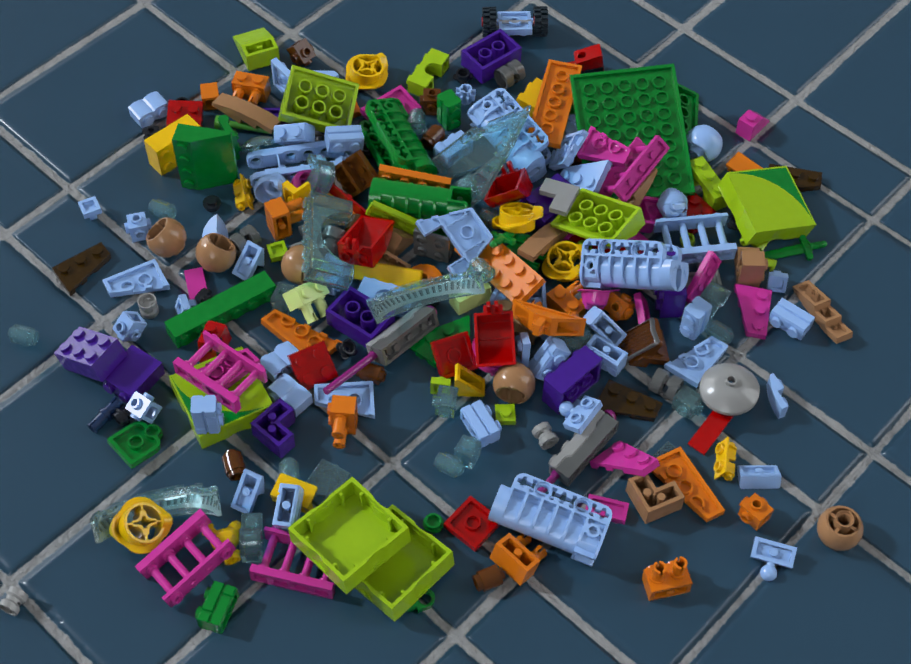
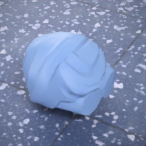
(269, 187)
(672, 203)

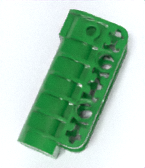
(394, 137)
(418, 199)

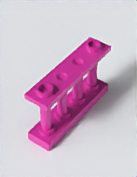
(626, 180)
(201, 378)
(173, 544)
(283, 577)

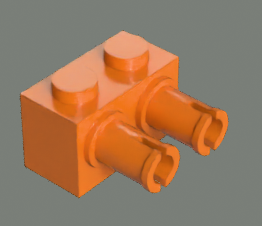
(251, 87)
(280, 217)
(563, 299)
(342, 418)
(515, 558)
(667, 579)

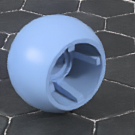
(704, 142)

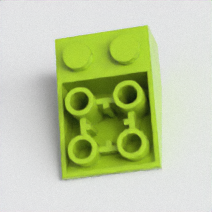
(256, 48)

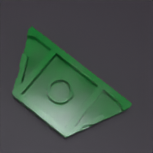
(423, 348)

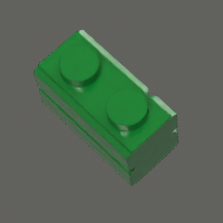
(449, 110)
(217, 607)

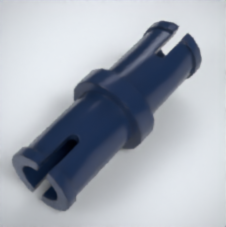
(105, 414)

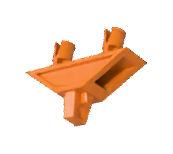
(546, 320)

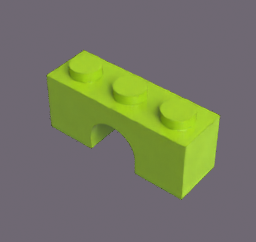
(433, 63)
(708, 180)

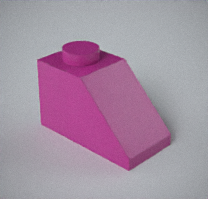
(750, 124)

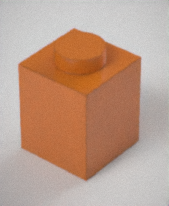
(209, 93)

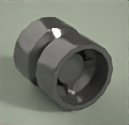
(509, 74)
(246, 233)
(331, 237)
(665, 384)

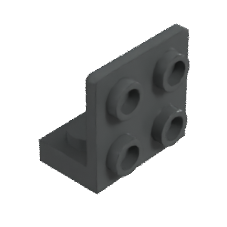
(433, 246)

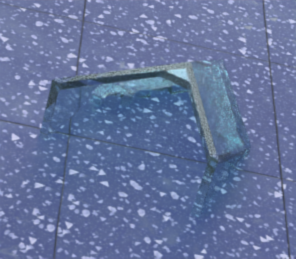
(482, 150)

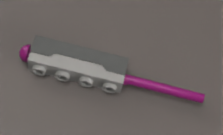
(393, 341)
(582, 449)

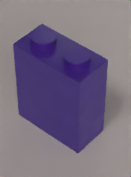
(135, 373)

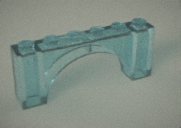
(319, 262)

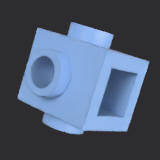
(137, 226)
(129, 326)
(143, 407)

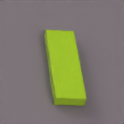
(402, 221)

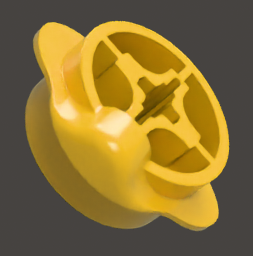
(368, 70)
(517, 217)
(563, 268)
(142, 506)

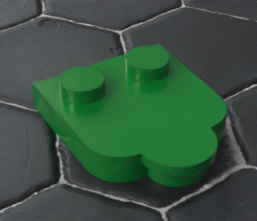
(136, 442)

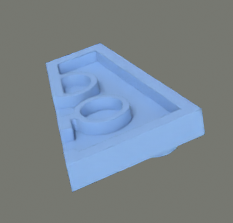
(588, 175)
(137, 280)
(697, 361)
(362, 390)

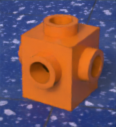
(619, 306)
(755, 511)

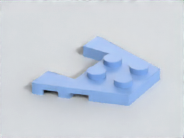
(465, 232)

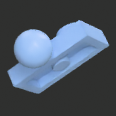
(523, 348)
(581, 415)
(774, 554)

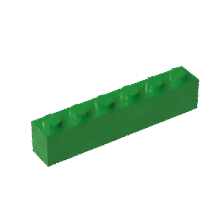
(220, 308)

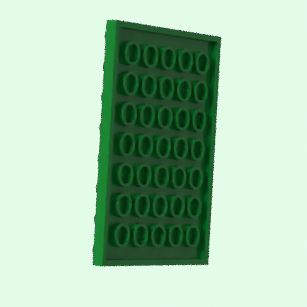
(639, 105)

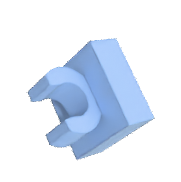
(90, 208)
(777, 281)
(184, 304)

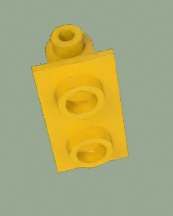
(243, 188)
(725, 452)

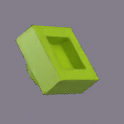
(276, 250)
(436, 381)
(505, 414)

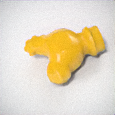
(232, 533)

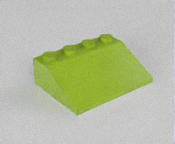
(318, 99)
(600, 218)

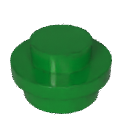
(433, 523)

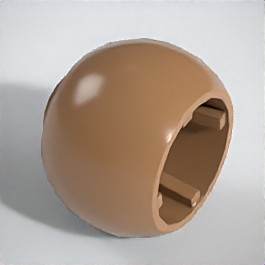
(166, 237)
(215, 252)
(292, 264)
(514, 383)
(840, 536)

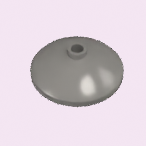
(729, 397)

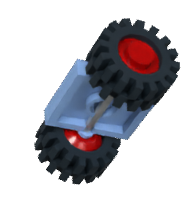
(515, 21)

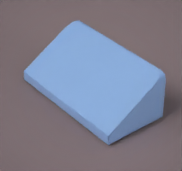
(759, 476)

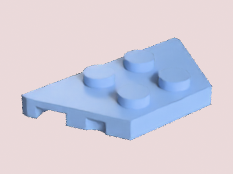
(570, 146)

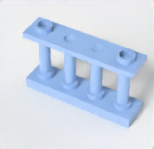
(696, 254)

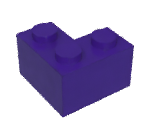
(272, 428)

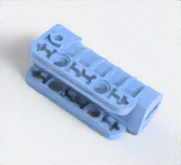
(527, 151)
(632, 269)
(551, 518)

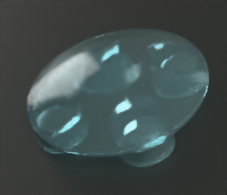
(254, 143)

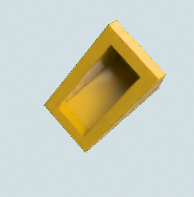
(468, 382)

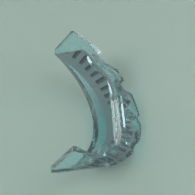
(424, 293)
(174, 499)

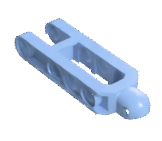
(278, 157)

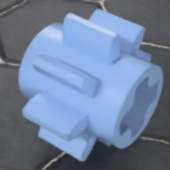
(466, 94)

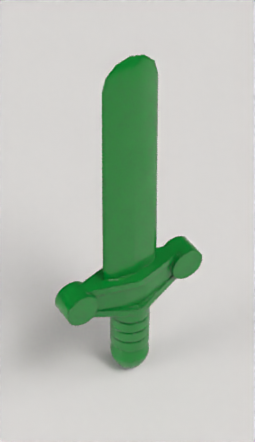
(500, 238)
(804, 247)

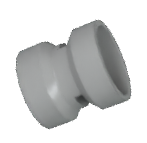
(148, 306)
(544, 434)
(13, 601)

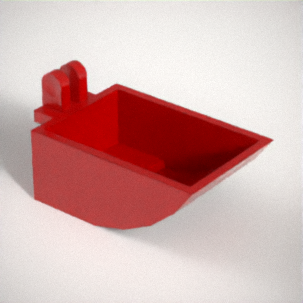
(509, 186)
(366, 241)
(494, 336)

